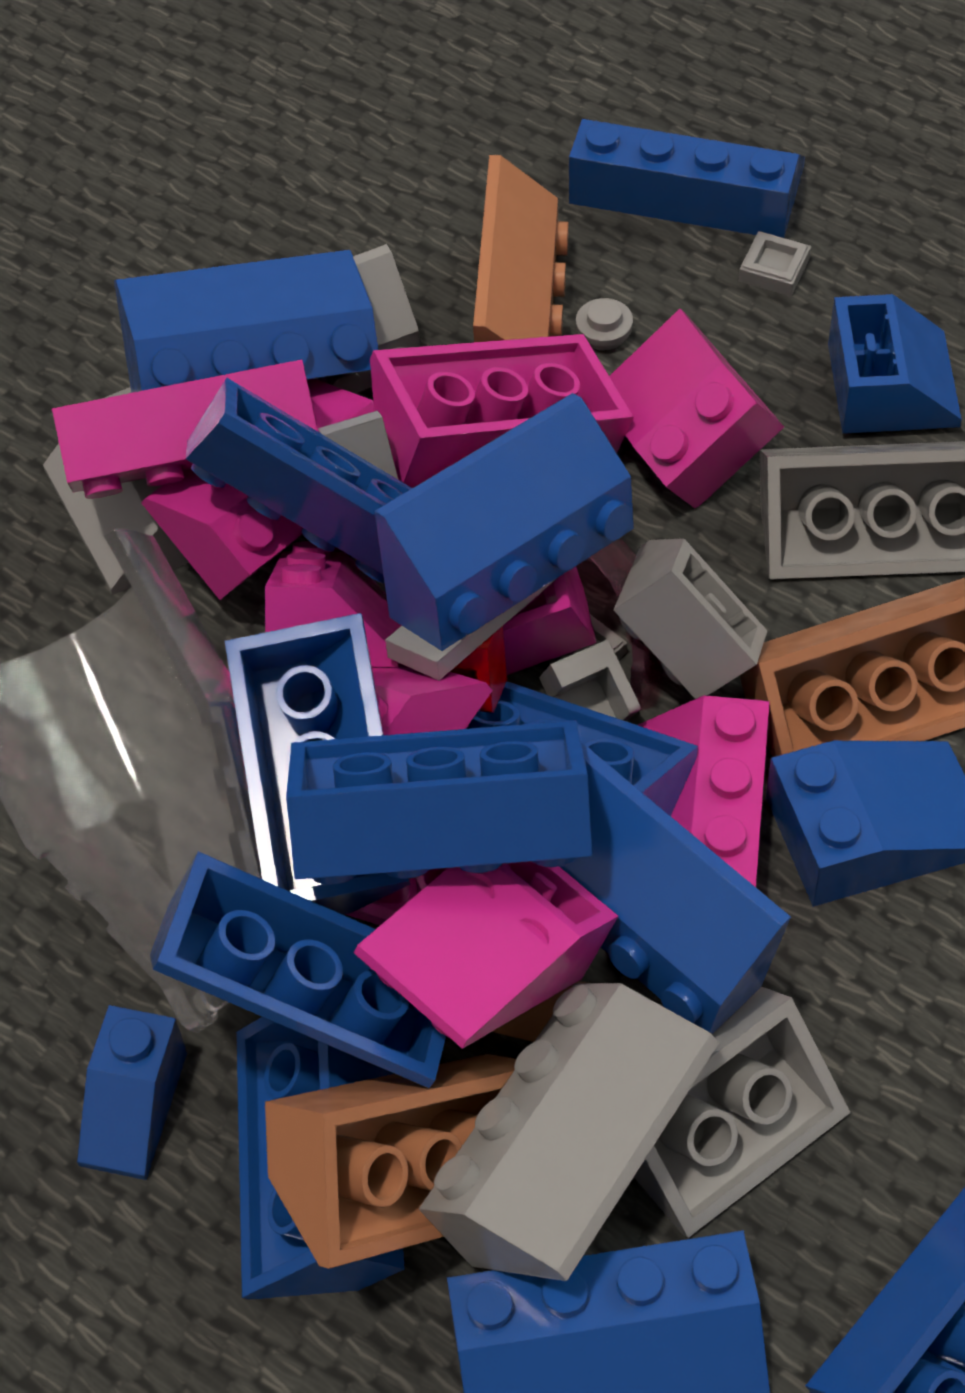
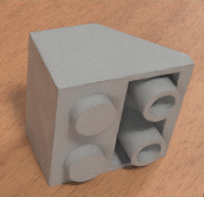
(688, 617)

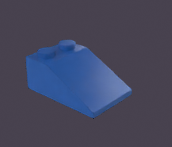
(868, 813)

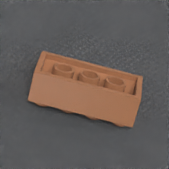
(519, 258)
(867, 674)
(367, 1155)

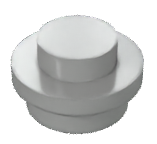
(604, 323)

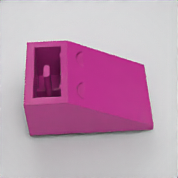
(488, 945)

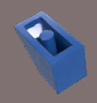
(129, 1091)

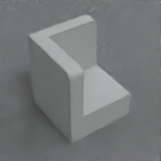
(592, 681)

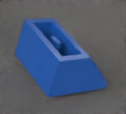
(890, 367)

